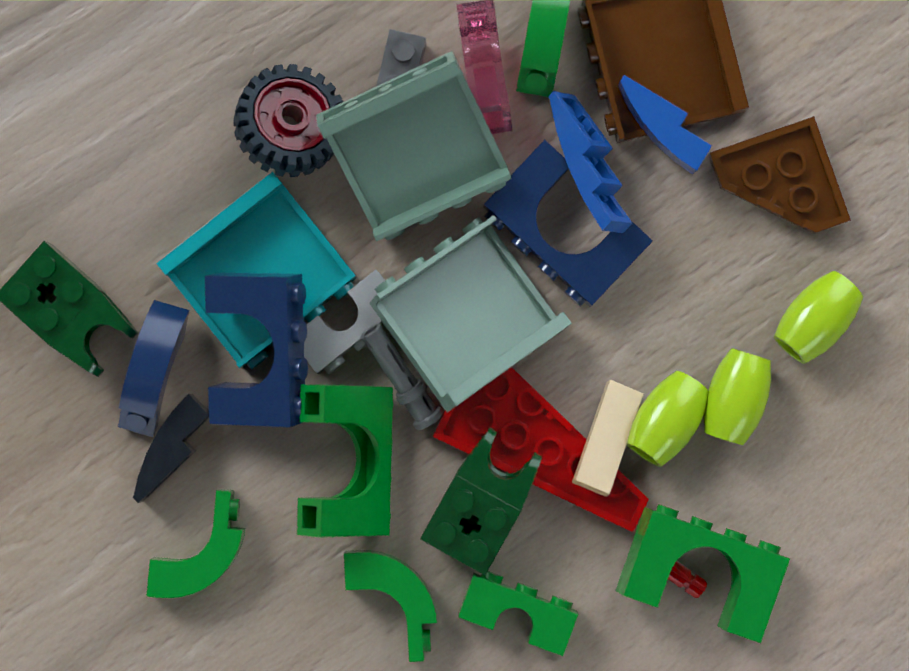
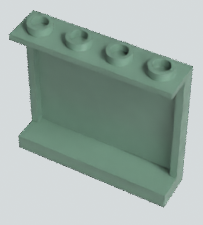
(414, 147)
(466, 313)

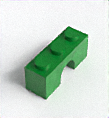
(551, 619)

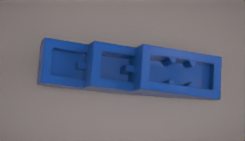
(585, 153)

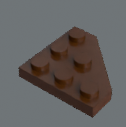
(784, 175)

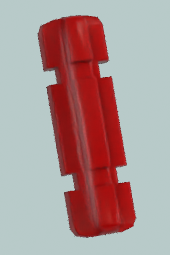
(682, 576)

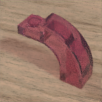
(484, 62)

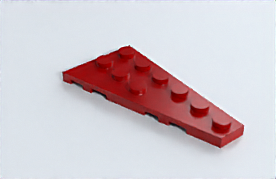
(530, 426)

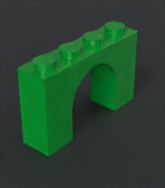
(365, 502)
(754, 569)

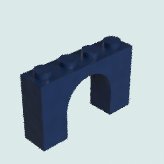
(516, 208)
(278, 305)

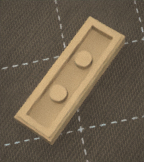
(607, 438)

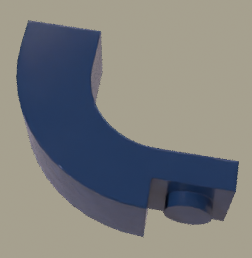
(150, 367)

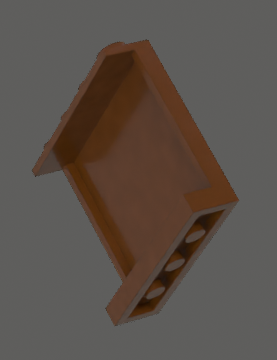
(671, 49)

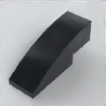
(170, 446)

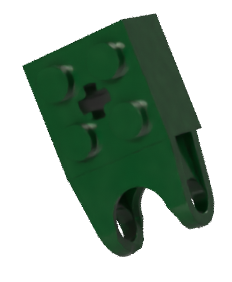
(74, 314)
(481, 492)

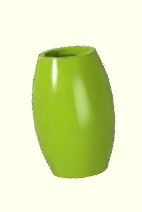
(818, 317)
(737, 396)
(668, 418)

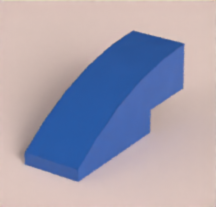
(663, 125)

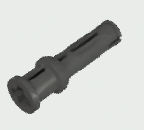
(409, 389)

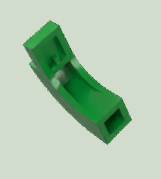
(543, 47)
(391, 575)
(187, 576)

